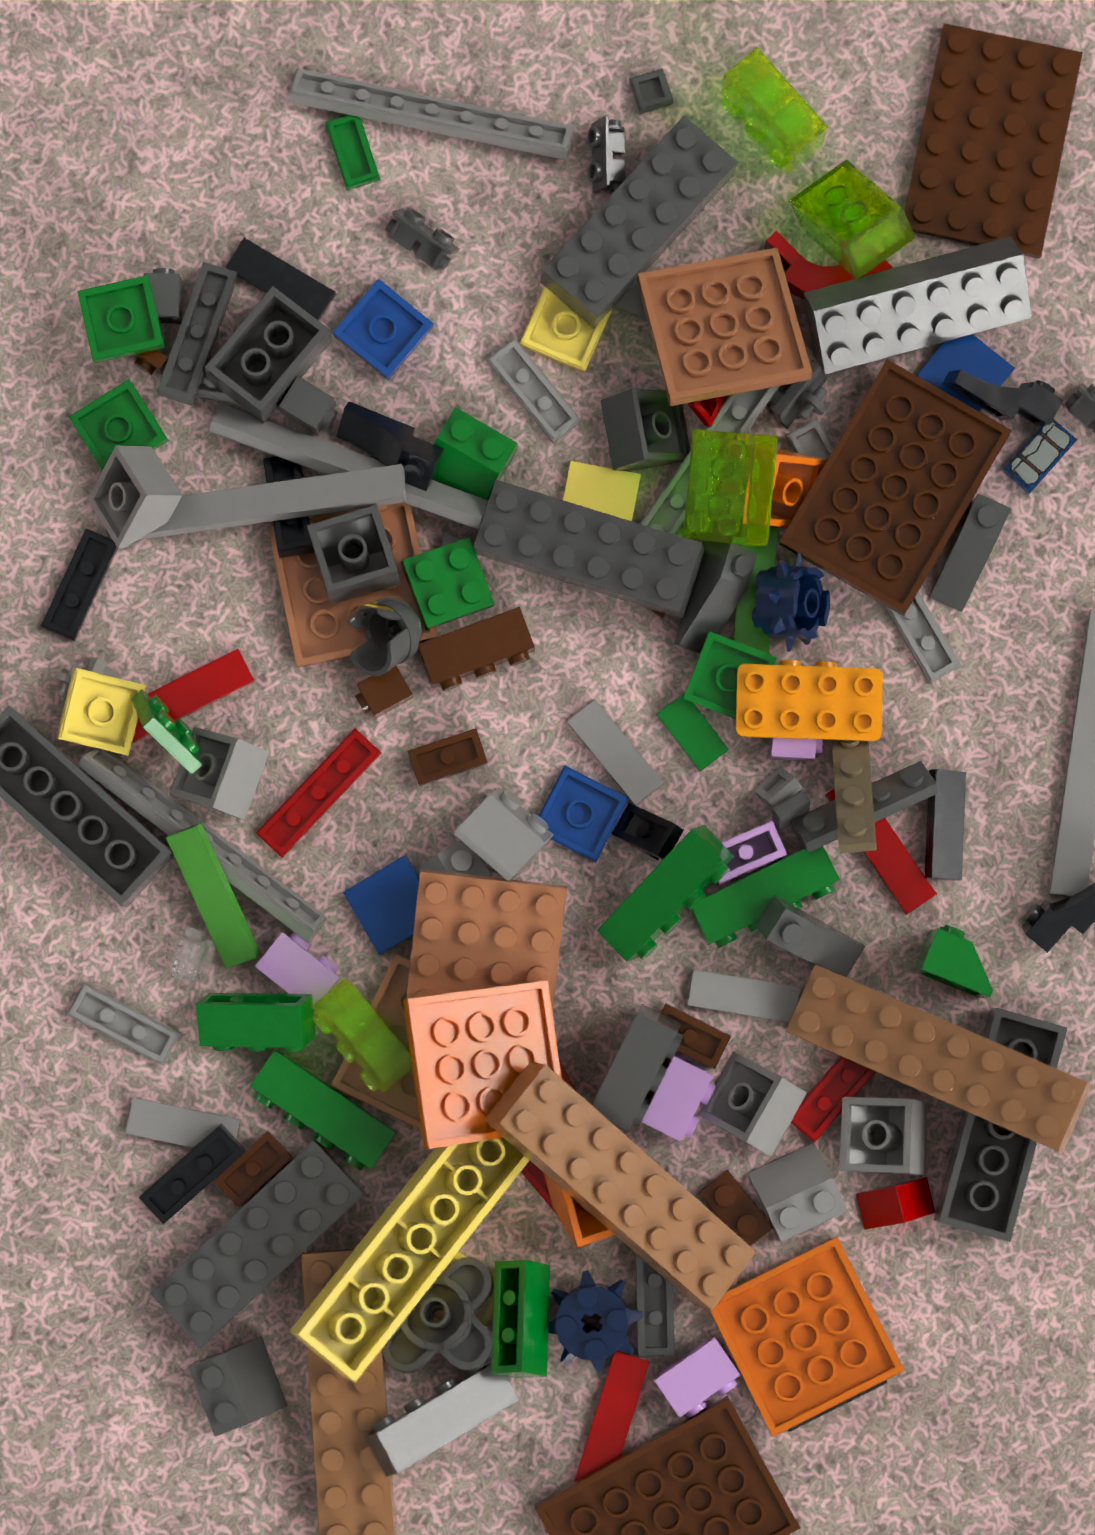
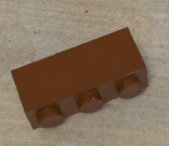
(477, 649)

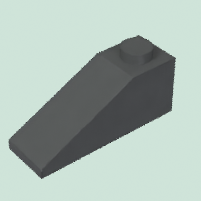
(970, 552)
(716, 592)
(808, 937)

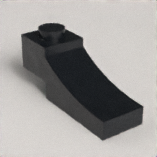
(1031, 400)
(391, 443)
(1051, 921)

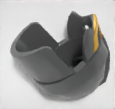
(390, 632)

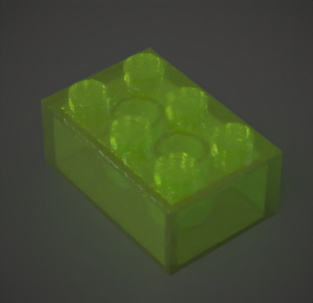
(772, 111)
(852, 219)
(730, 487)
(363, 1036)

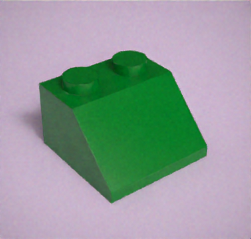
(472, 454)
(953, 962)

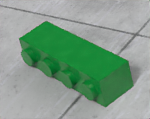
(665, 893)
(748, 898)
(322, 1109)

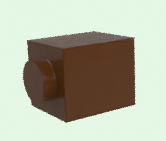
(383, 693)

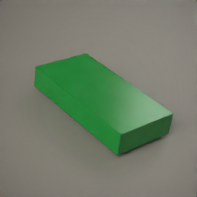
(352, 151)
(692, 732)

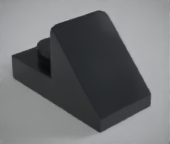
(647, 832)

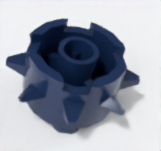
(791, 602)
(588, 1300)

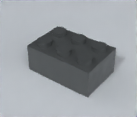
(268, 354)
(638, 1068)

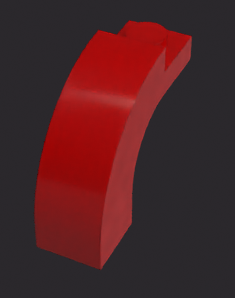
(806, 276)

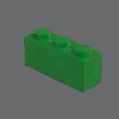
(255, 1021)
(520, 1319)

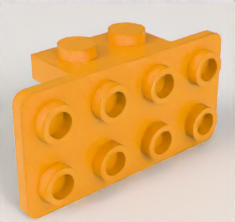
(809, 701)

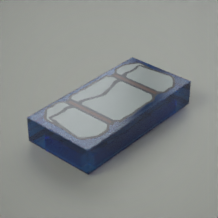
(1039, 456)

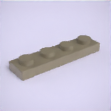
(853, 796)

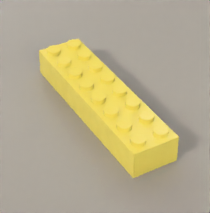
(406, 1252)

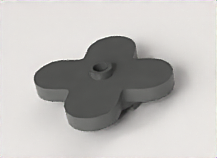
(460, 1335)

